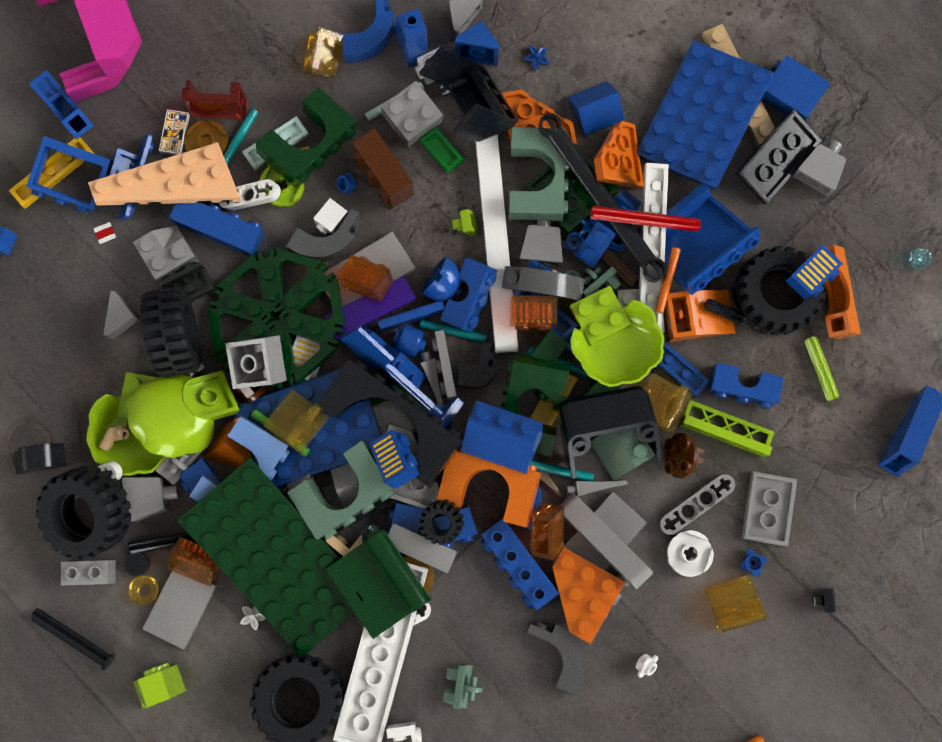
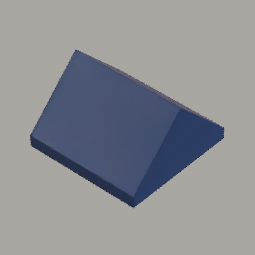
(478, 45)
(596, 108)

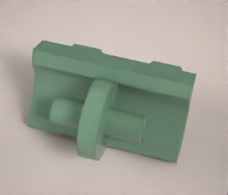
(606, 279)
(465, 686)

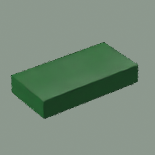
(441, 150)

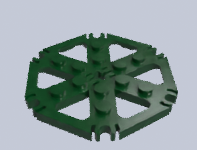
(292, 304)

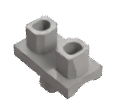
(173, 467)

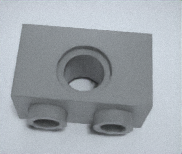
(88, 572)

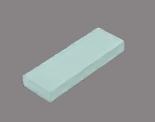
(291, 132)

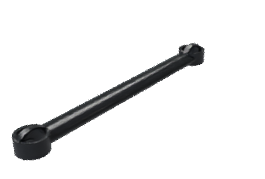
(601, 196)

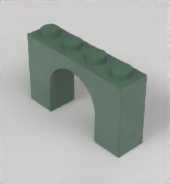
(549, 202)
(325, 518)

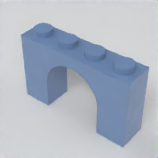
(264, 445)

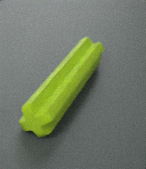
(821, 368)

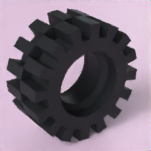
(430, 529)

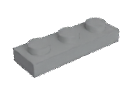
(443, 365)

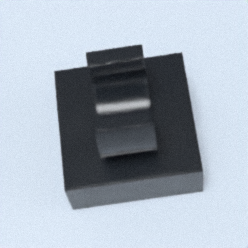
(827, 599)

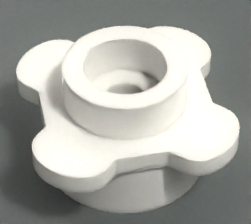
(646, 665)

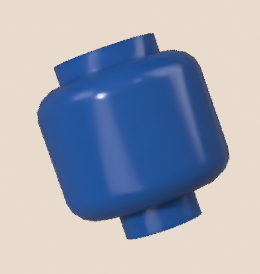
(409, 341)

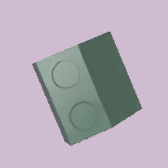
(621, 451)

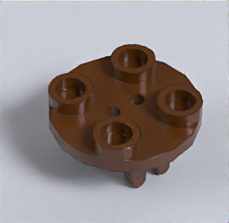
(681, 455)

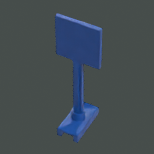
(376, 356)

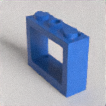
(50, 144)

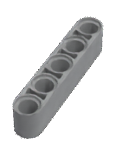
(605, 541)

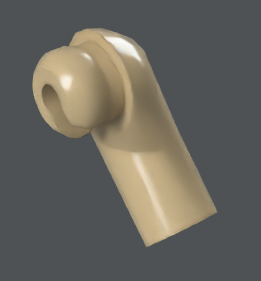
(114, 434)

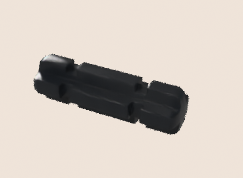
(724, 311)

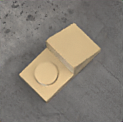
(339, 544)

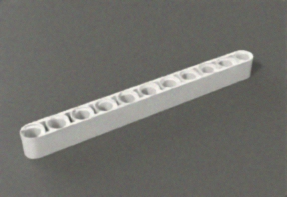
(495, 241)

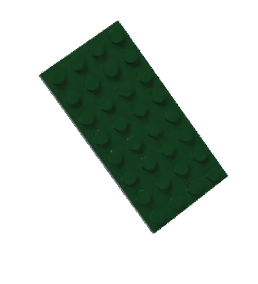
(269, 555)

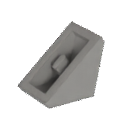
(462, 14)
(118, 316)
(345, 483)

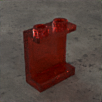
(216, 105)

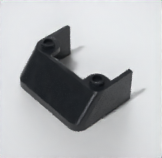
(475, 93)
(606, 414)

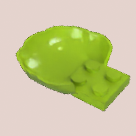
(615, 341)
(111, 412)
(179, 412)

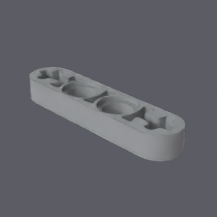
(698, 507)

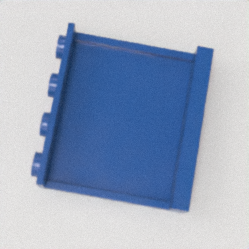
(711, 248)

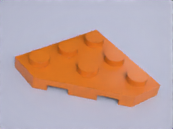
(530, 112)
(618, 158)
(585, 593)

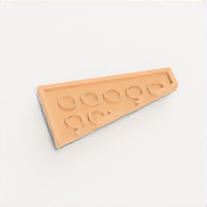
(173, 180)

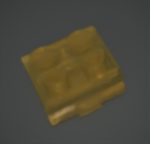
(667, 401)
(296, 421)
(735, 604)

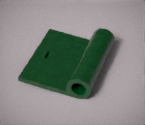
(378, 583)

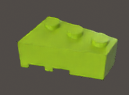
(159, 685)

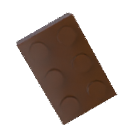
(382, 169)

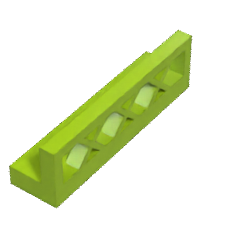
(724, 435)

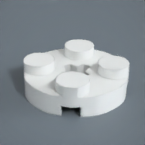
(677, 558)

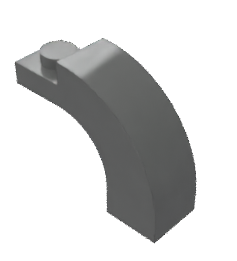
(327, 247)
(543, 282)
(572, 662)

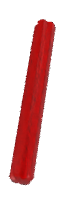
(645, 218)

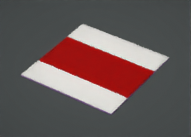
(104, 233)

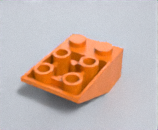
(689, 320)

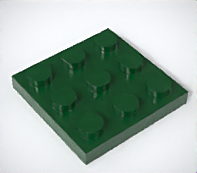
(578, 199)

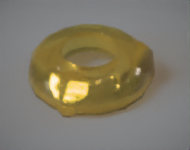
(137, 583)

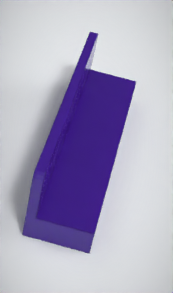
(368, 310)

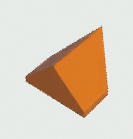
(226, 449)

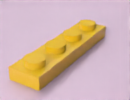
(55, 170)

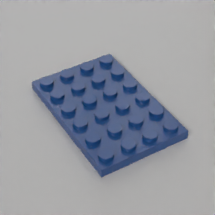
(705, 114)
(332, 439)

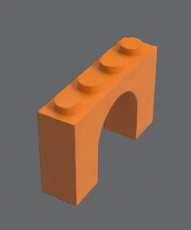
(521, 486)

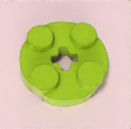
(288, 196)

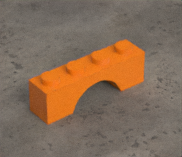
(842, 313)

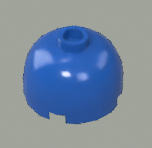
(443, 282)

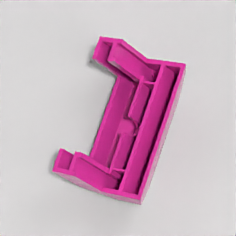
(113, 43)

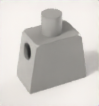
(822, 168)
(542, 245)
(148, 496)

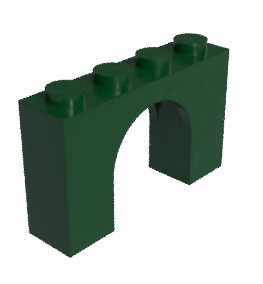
(296, 163)
(550, 348)
(533, 373)

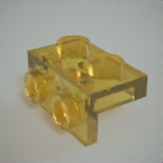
(322, 52)

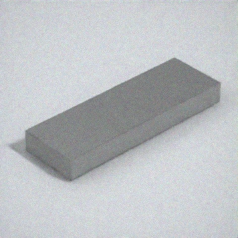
(419, 548)

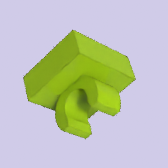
(467, 223)

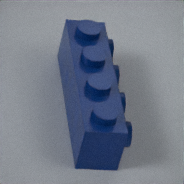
(519, 564)

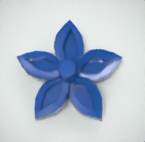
(537, 57)
(588, 226)

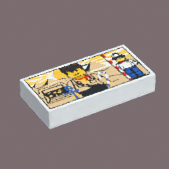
(174, 132)

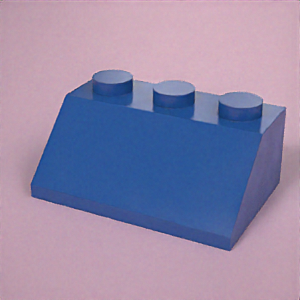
(501, 437)

